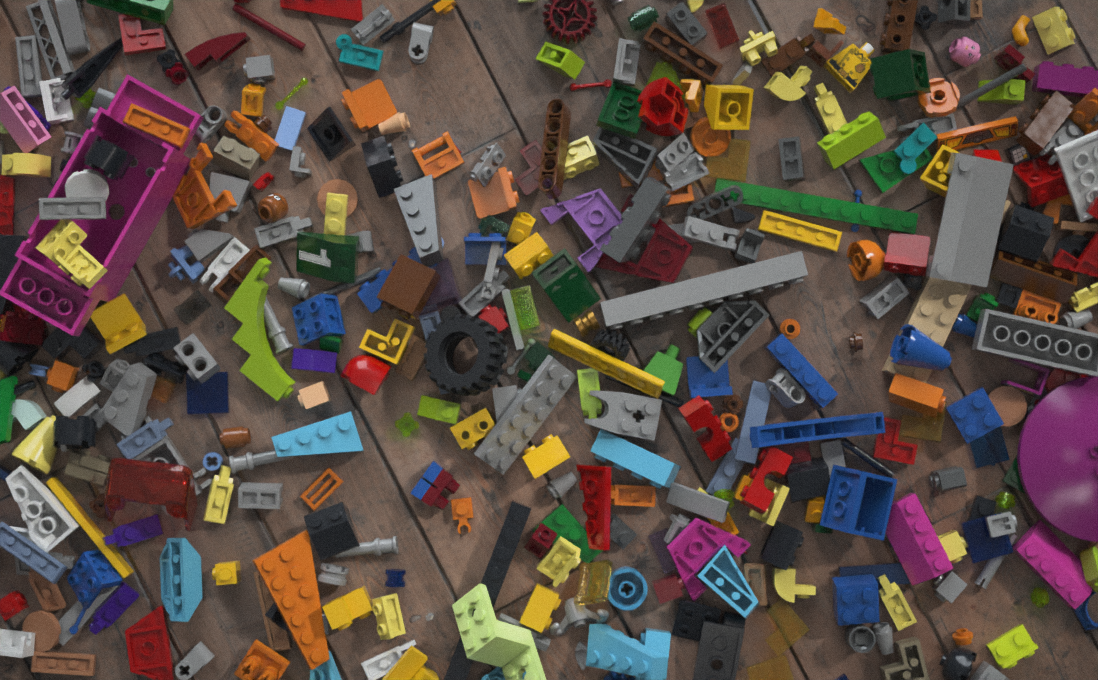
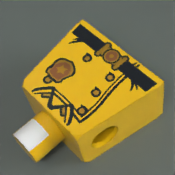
(850, 65)

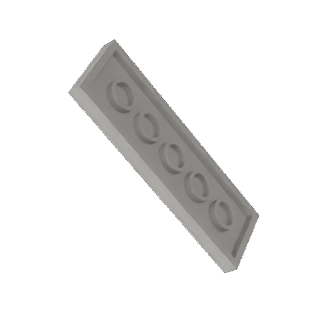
(525, 414)

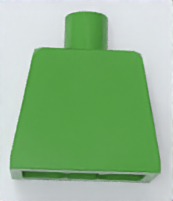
(666, 368)

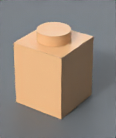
(314, 395)

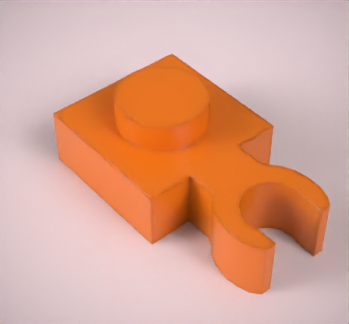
(462, 510)

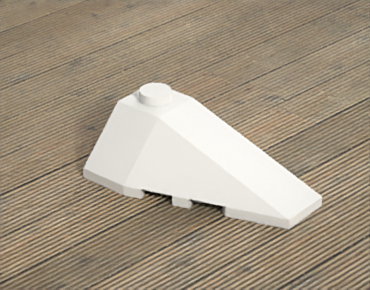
(40, 509)

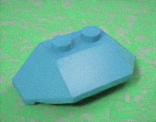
(180, 579)

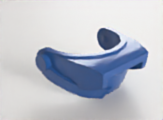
(1083, 616)

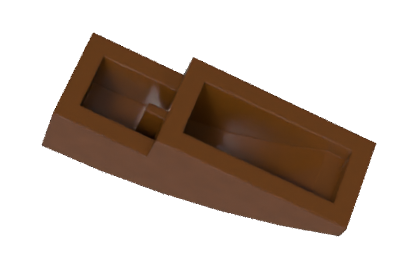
(230, 283)

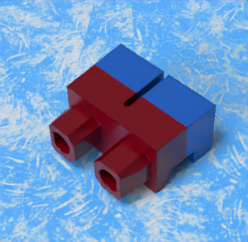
(441, 479)

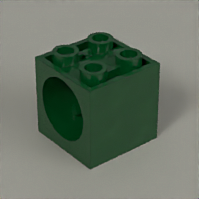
(900, 75)

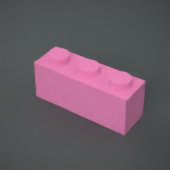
(21, 121)

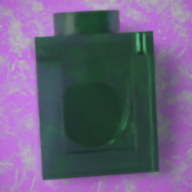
(497, 225)

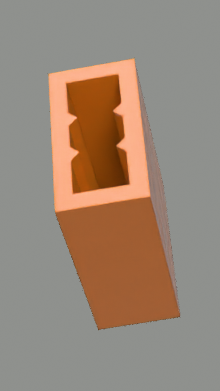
(916, 395)

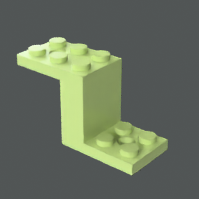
(495, 640)

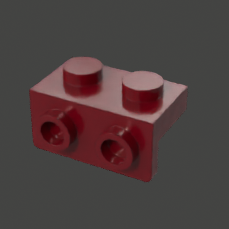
(21, 329)

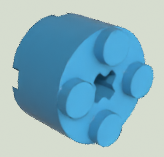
(636, 594)

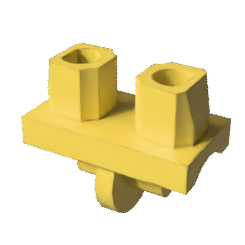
(756, 44)

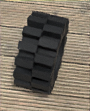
(610, 339)

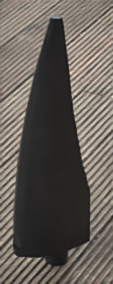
(87, 74)

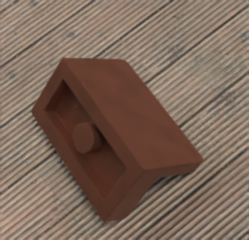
(821, 54)

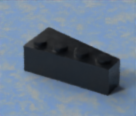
(8, 247)

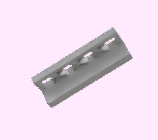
(55, 38)

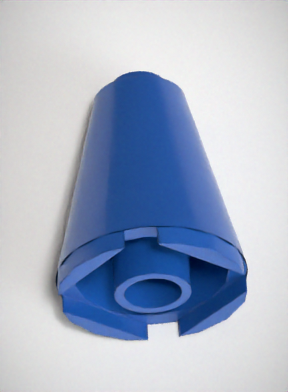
(918, 350)

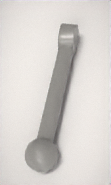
(511, 370)

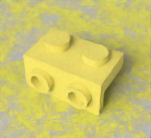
(1054, 30)
(83, 266)
(560, 560)
(388, 616)

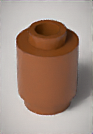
(235, 437)

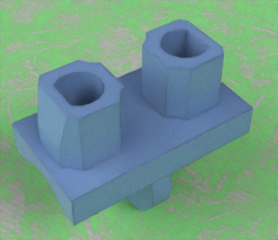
(180, 257)

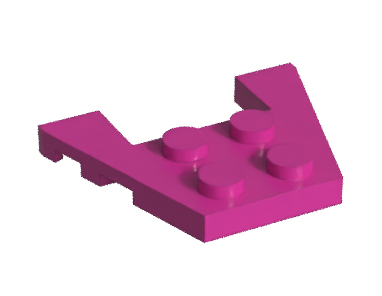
(696, 547)

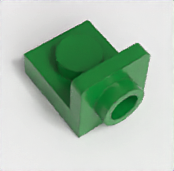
(981, 301)

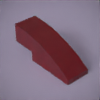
(216, 48)

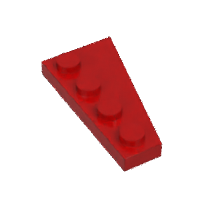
(339, 9)
(7, 204)
(597, 504)

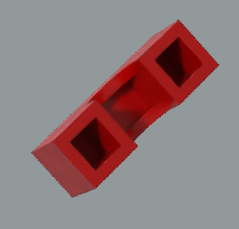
(698, 415)
(756, 495)

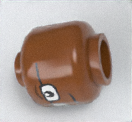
(273, 208)

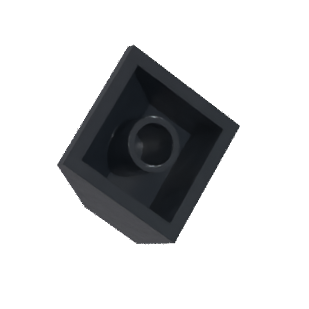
(1025, 233)
(331, 530)

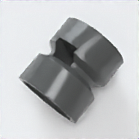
(859, 638)

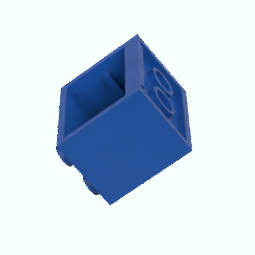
(858, 502)

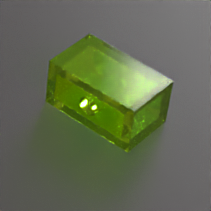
(525, 308)

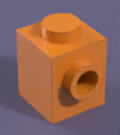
(62, 376)

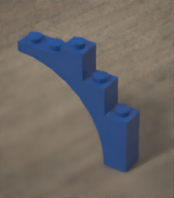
(817, 429)

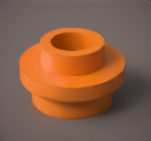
(783, 328)
(735, 422)
(962, 636)

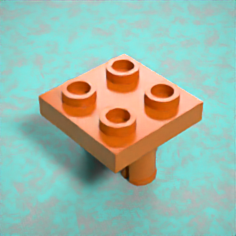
(1037, 307)
(261, 664)

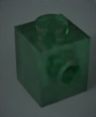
(537, 355)

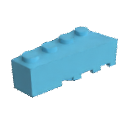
(323, 437)
(638, 460)
(618, 653)

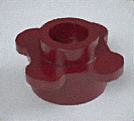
(179, 78)

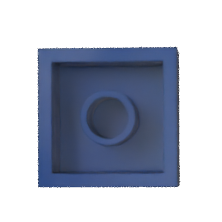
(974, 415)
(855, 599)

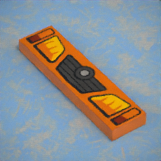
(978, 134)

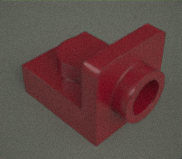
(540, 540)

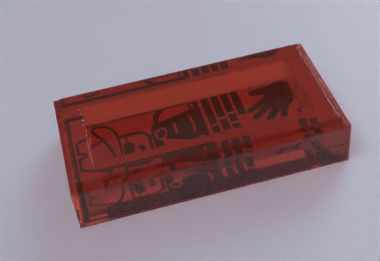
(722, 25)

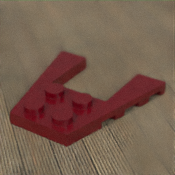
(661, 259)

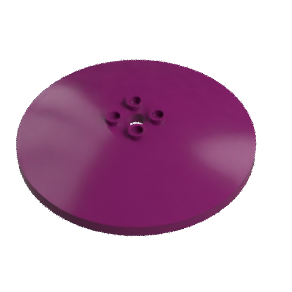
(1061, 458)

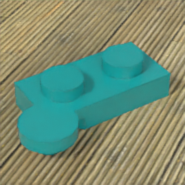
(358, 55)
(913, 147)

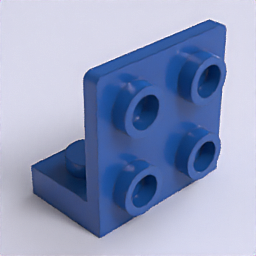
(478, 248)
(318, 318)
(705, 382)
(91, 575)

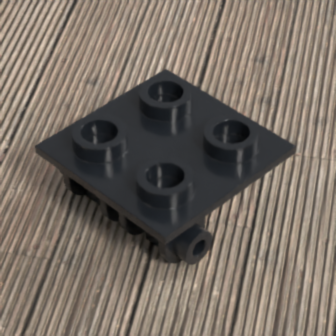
(691, 617)

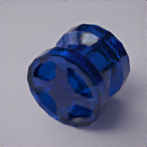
(395, 577)

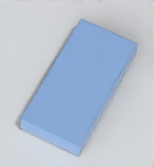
(290, 128)

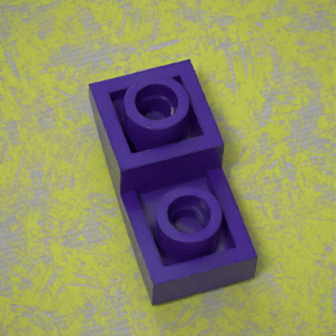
(313, 360)

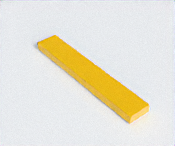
(606, 363)
(89, 527)

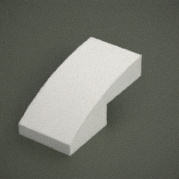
(76, 397)

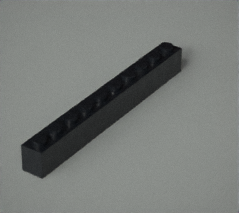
(493, 577)

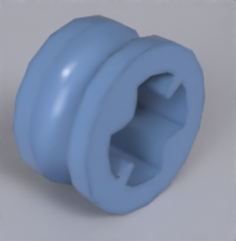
(38, 370)
(212, 455)

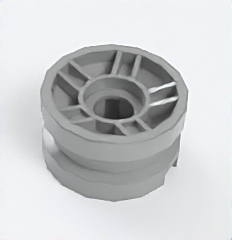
(333, 574)

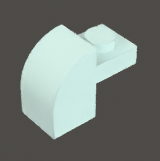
(27, 413)

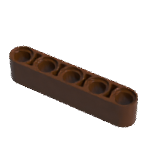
(558, 156)

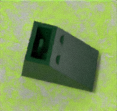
(566, 285)

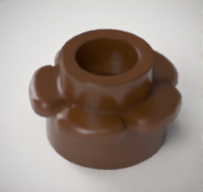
(264, 123)
(856, 341)
(733, 399)

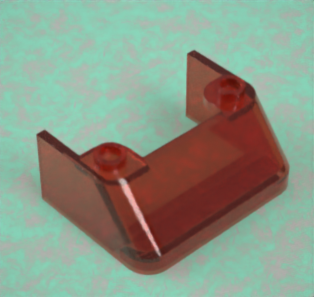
(151, 484)

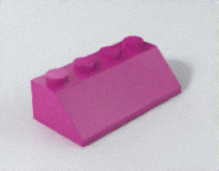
(915, 541)
(1053, 564)

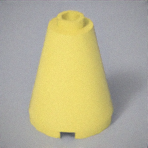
(38, 447)

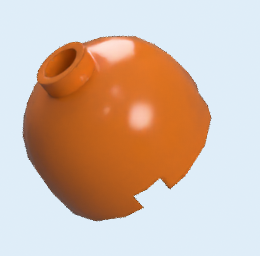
(866, 259)

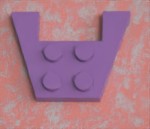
(595, 217)

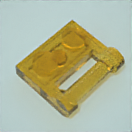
(598, 582)

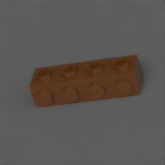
(898, 25)
(682, 54)
(1034, 276)

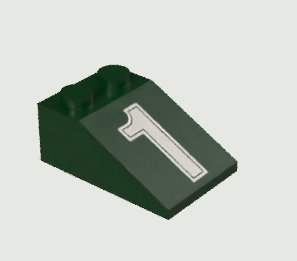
(328, 256)

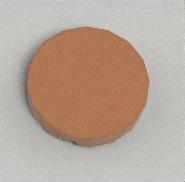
(339, 187)
(1009, 404)
(45, 628)

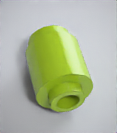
(697, 320)

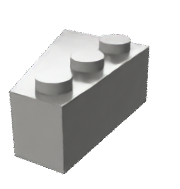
(129, 400)

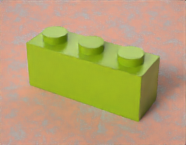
(851, 139)

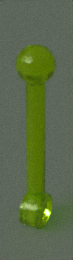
(280, 104)

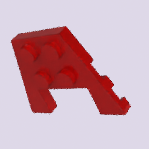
(1088, 260)

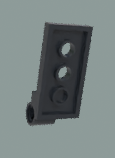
(721, 643)

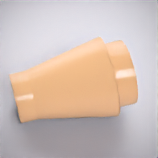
(396, 123)

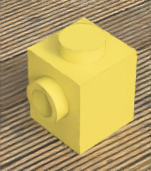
(953, 545)

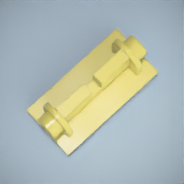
(1084, 298)

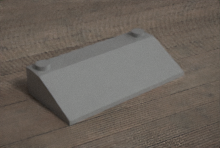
(970, 220)

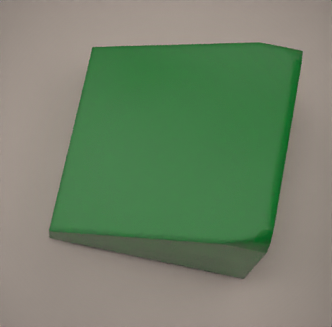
(330, 344)

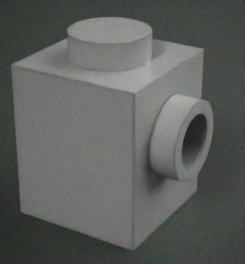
(259, 69)
(948, 586)

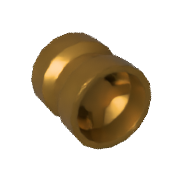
(586, 323)

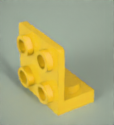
(118, 323)

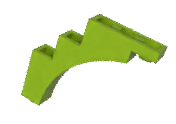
(248, 307)

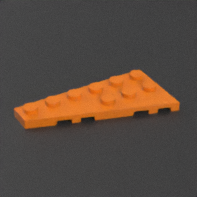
(293, 586)

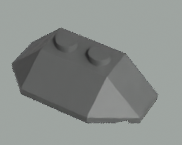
(727, 331)

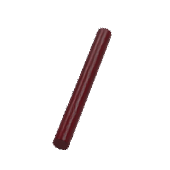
(269, 27)

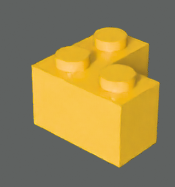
(936, 176)
(389, 347)
(347, 607)

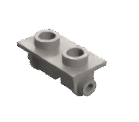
(372, 24)
(674, 153)
(490, 162)

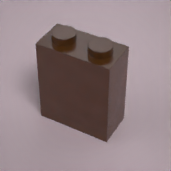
(408, 287)

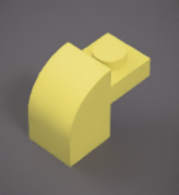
(786, 88)
(26, 165)
(785, 586)

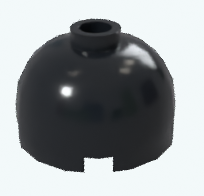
(957, 664)

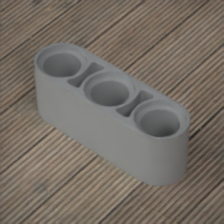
(73, 26)

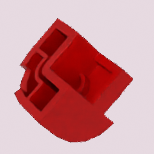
(663, 108)
(366, 372)

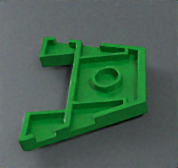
(6, 399)

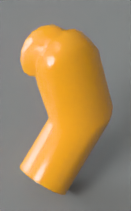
(1018, 31)

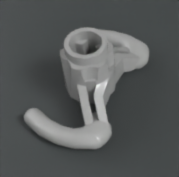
(577, 617)

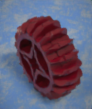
(563, 33)

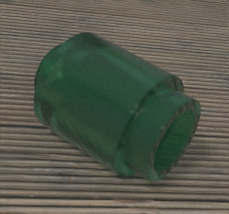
(643, 18)

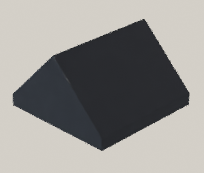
(330, 135)
(807, 479)

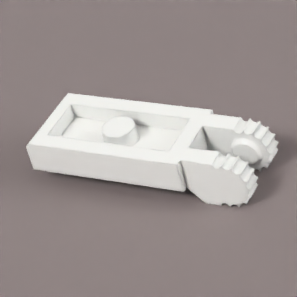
(224, 262)
(382, 663)

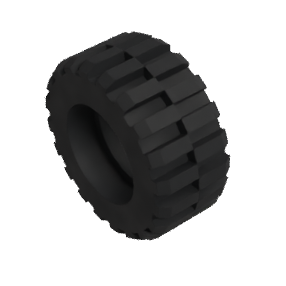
(441, 351)

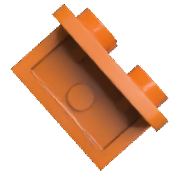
(369, 105)
(496, 196)

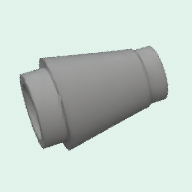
(296, 287)
(1076, 320)
(560, 485)
(884, 637)

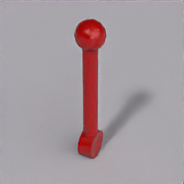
(607, 83)

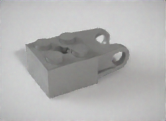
(619, 414)
(161, 452)

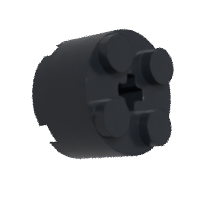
(108, 157)
(14, 355)
(74, 433)

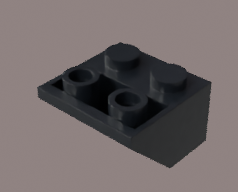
(781, 545)

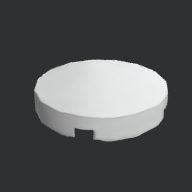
(86, 184)

